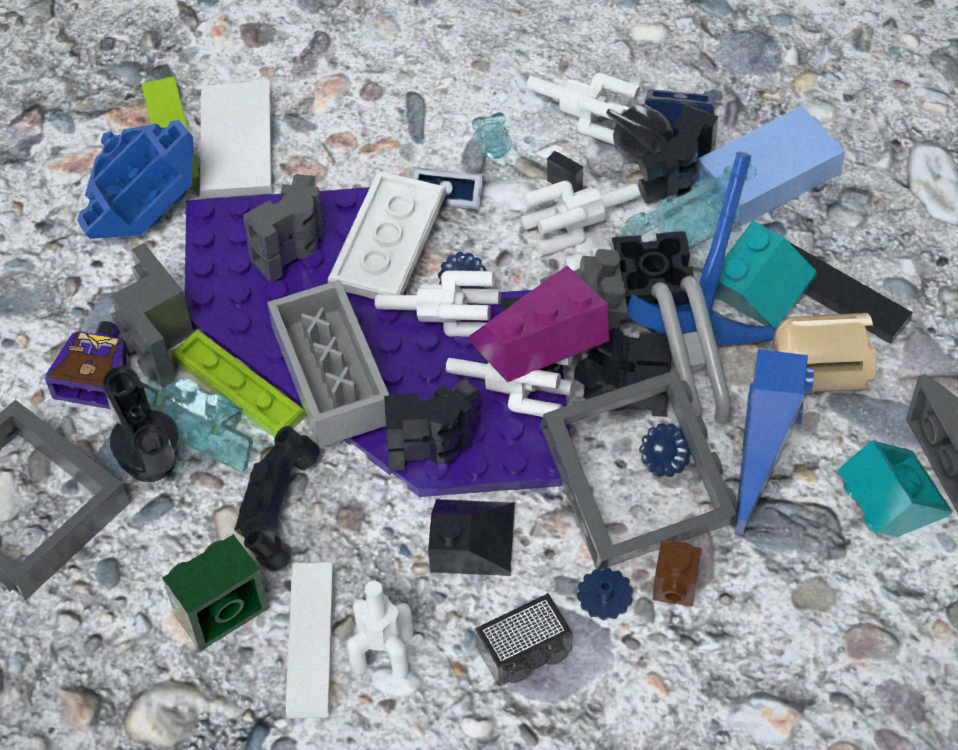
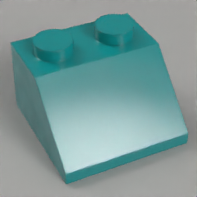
(764, 276)
(892, 489)

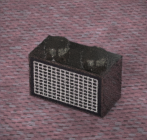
(524, 640)

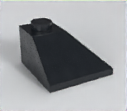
(471, 537)

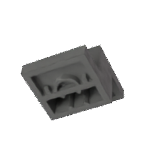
(152, 315)

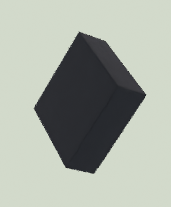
(564, 169)

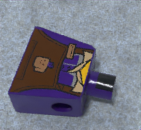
(82, 364)

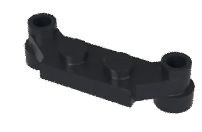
(266, 493)

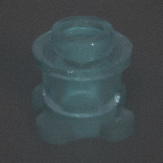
(491, 135)

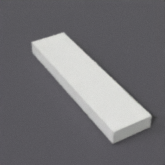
(310, 640)

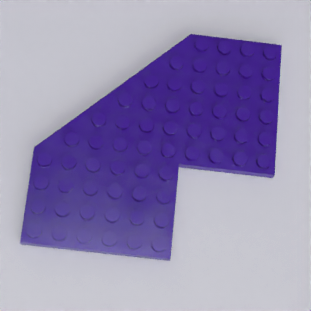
(230, 306)

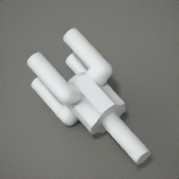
(587, 101)
(572, 212)
(448, 302)
(517, 388)
(380, 628)

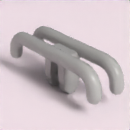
(695, 349)

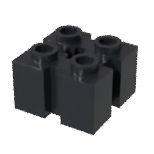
(653, 262)

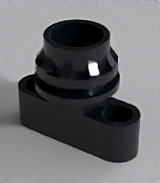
(143, 438)

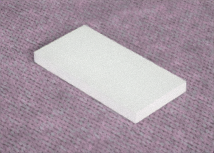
(235, 139)
(387, 235)

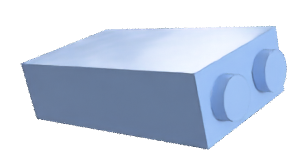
(788, 157)

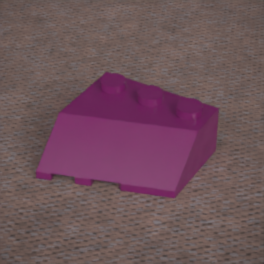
(544, 327)

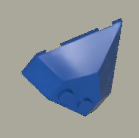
(137, 179)

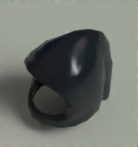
(639, 129)

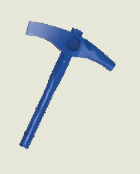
(725, 330)

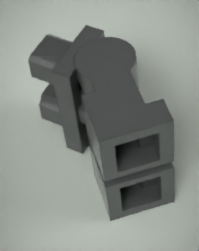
(285, 229)
(604, 277)

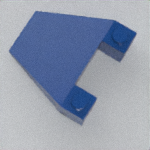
(771, 412)

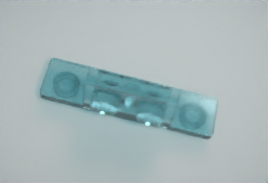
(692, 212)
(204, 421)

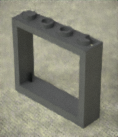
(579, 492)
(78, 530)

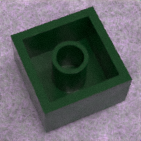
(216, 591)

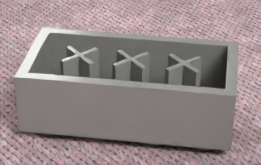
(329, 362)

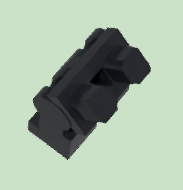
(675, 162)
(624, 363)
(431, 427)

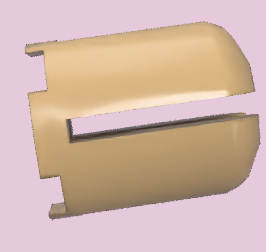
(835, 349)

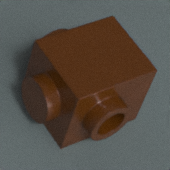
(676, 573)

